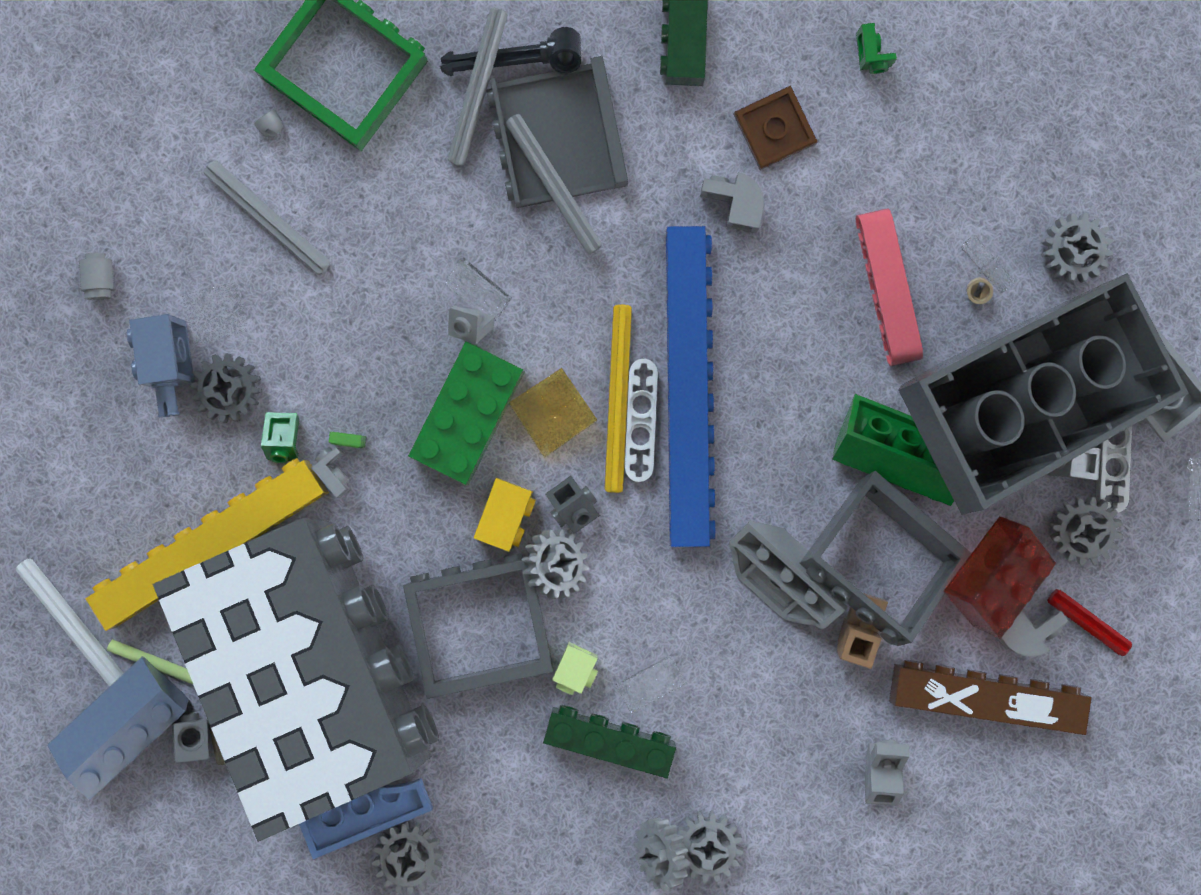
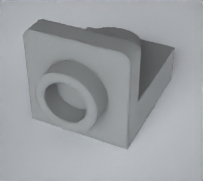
(469, 324)
(1083, 467)
(334, 478)

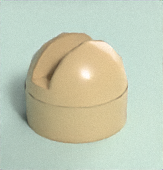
(985, 294)

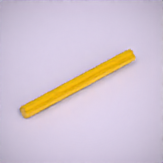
(618, 398)

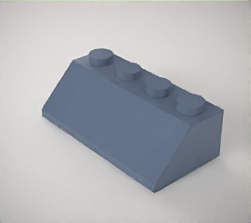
(117, 727)

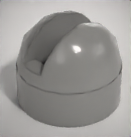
(269, 124)

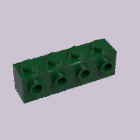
(610, 742)

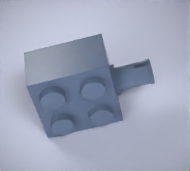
(161, 358)

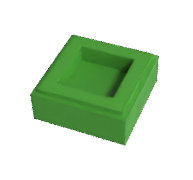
(348, 440)

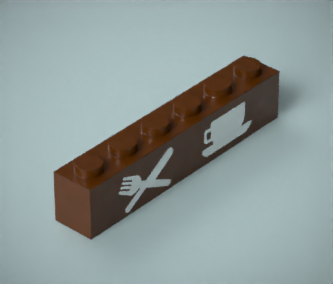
(990, 698)

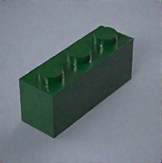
(685, 42)

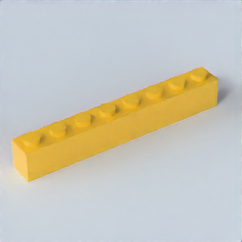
(240, 523)

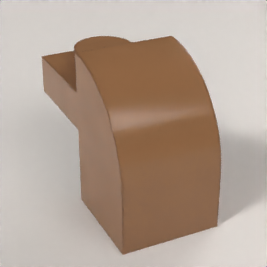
(858, 640)

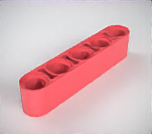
(890, 285)

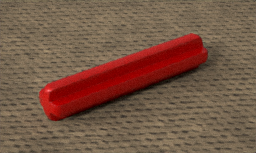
(1089, 622)

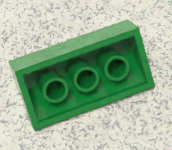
(891, 445)

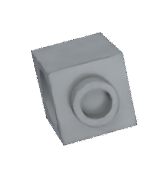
(194, 751)

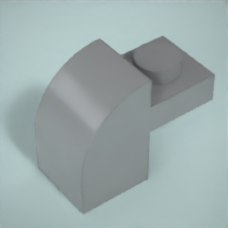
(744, 198)
(1028, 637)
(885, 772)

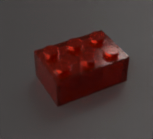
(1000, 577)

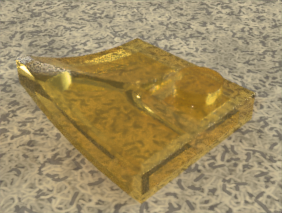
(552, 412)

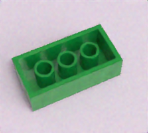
(466, 413)

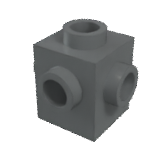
(572, 505)

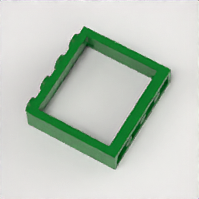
(385, 104)

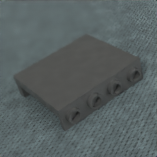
(572, 124)

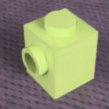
(575, 669)

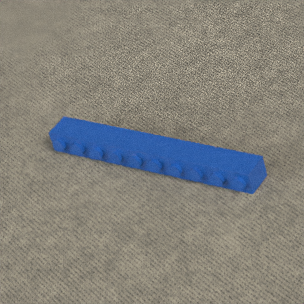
(688, 386)

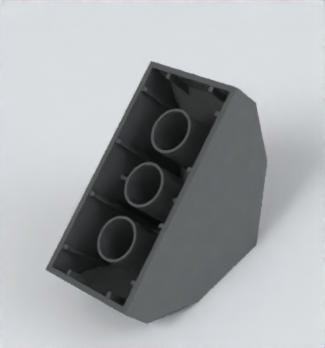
(1042, 393)

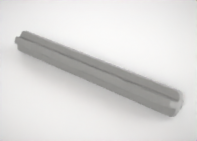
(477, 86)
(553, 183)
(267, 217)

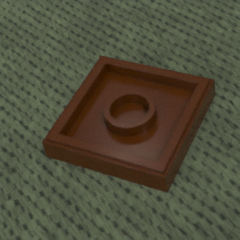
(775, 127)

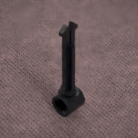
(560, 51)

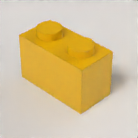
(504, 515)

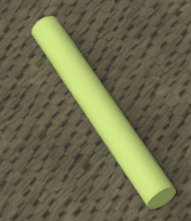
(162, 665)

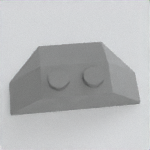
(770, 565)

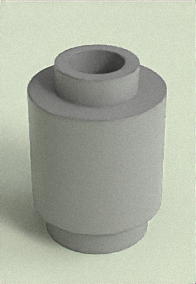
(96, 276)

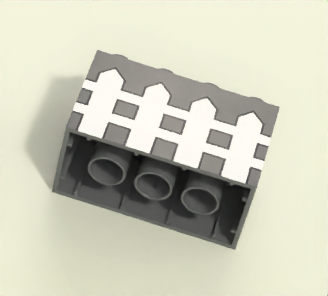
(296, 673)

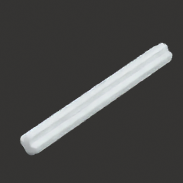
(69, 621)

